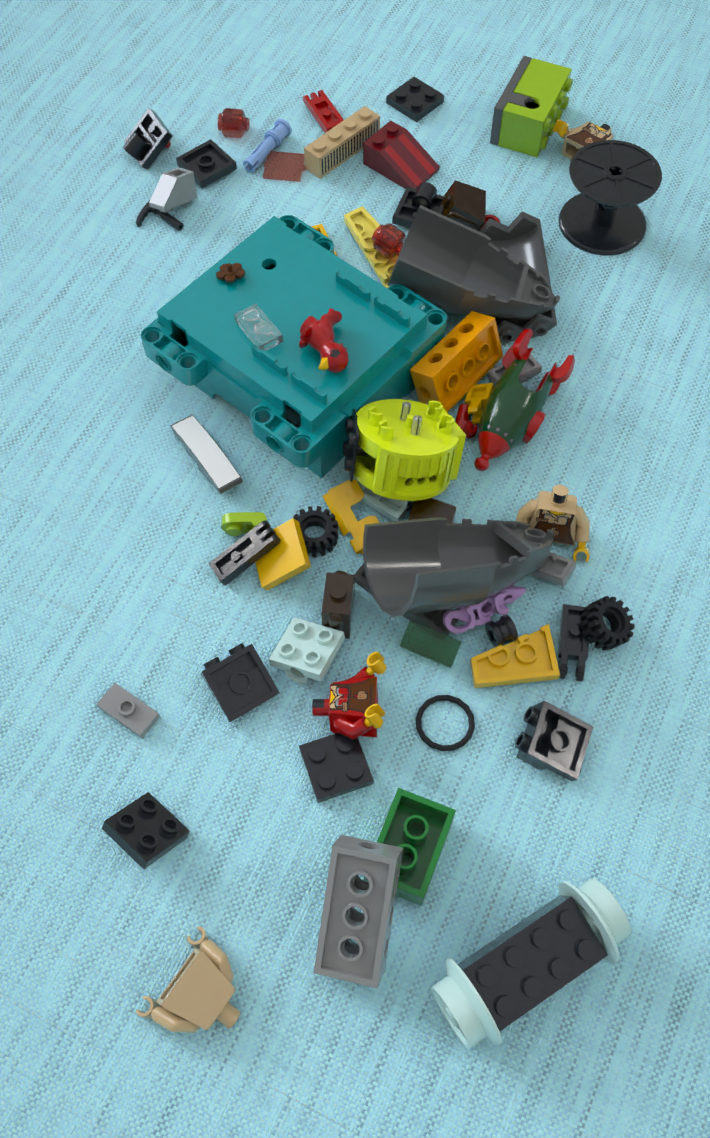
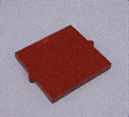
(284, 166)

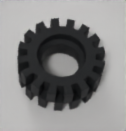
(321, 519)
(597, 629)

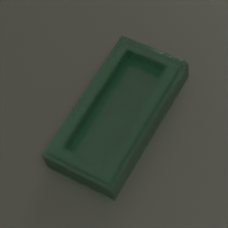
(430, 643)

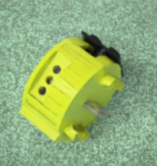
(403, 448)

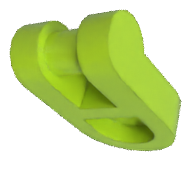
(241, 522)

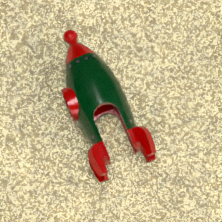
(511, 409)

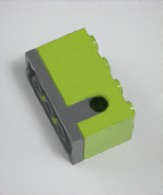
(531, 106)

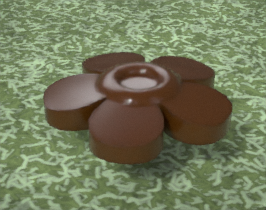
(230, 272)

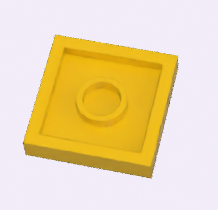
(286, 558)

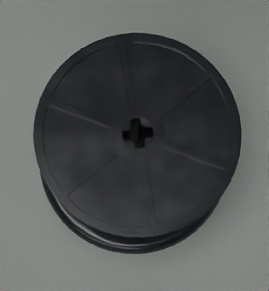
(611, 183)

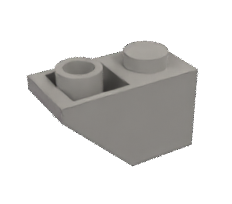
(174, 190)

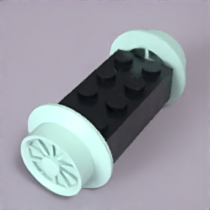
(531, 961)

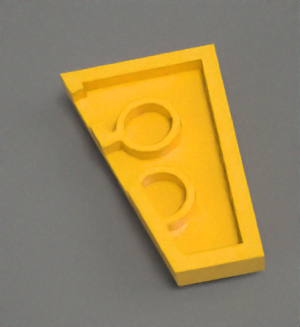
(521, 661)

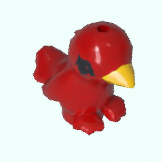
(320, 336)

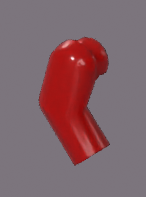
(464, 423)

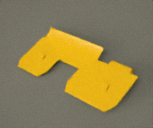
(340, 503)

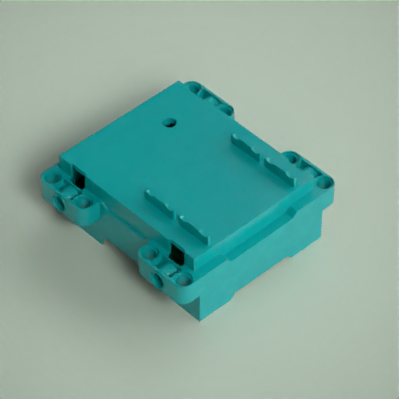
(293, 277)

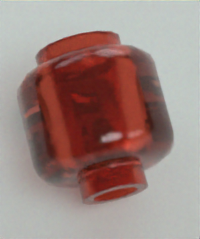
(233, 122)
(388, 240)

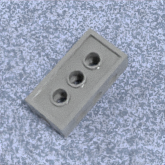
(340, 921)

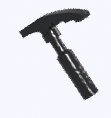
(171, 220)

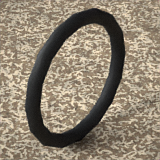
(424, 738)

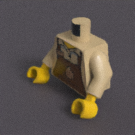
(580, 136)
(560, 514)

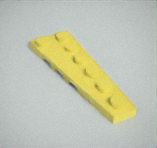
(362, 227)

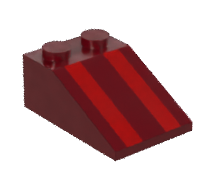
(398, 156)

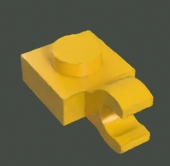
(477, 398)

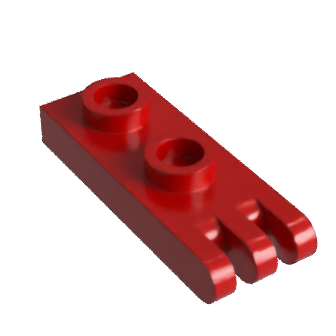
(322, 110)

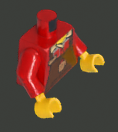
(354, 702)

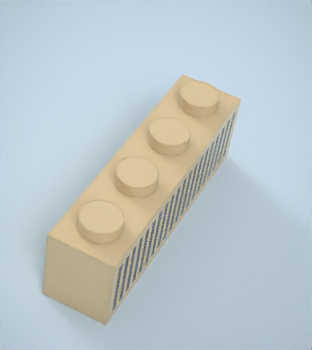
(341, 142)

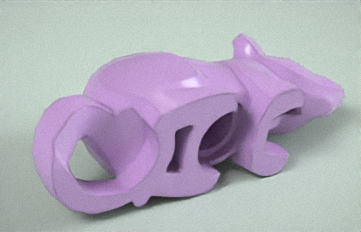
(481, 613)

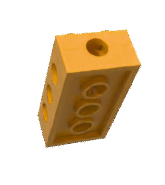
(458, 361)

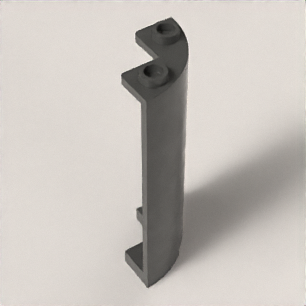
(526, 243)

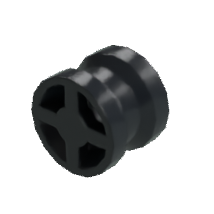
(501, 631)

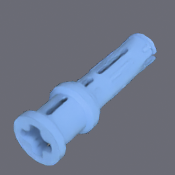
(272, 140)

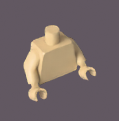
(197, 991)

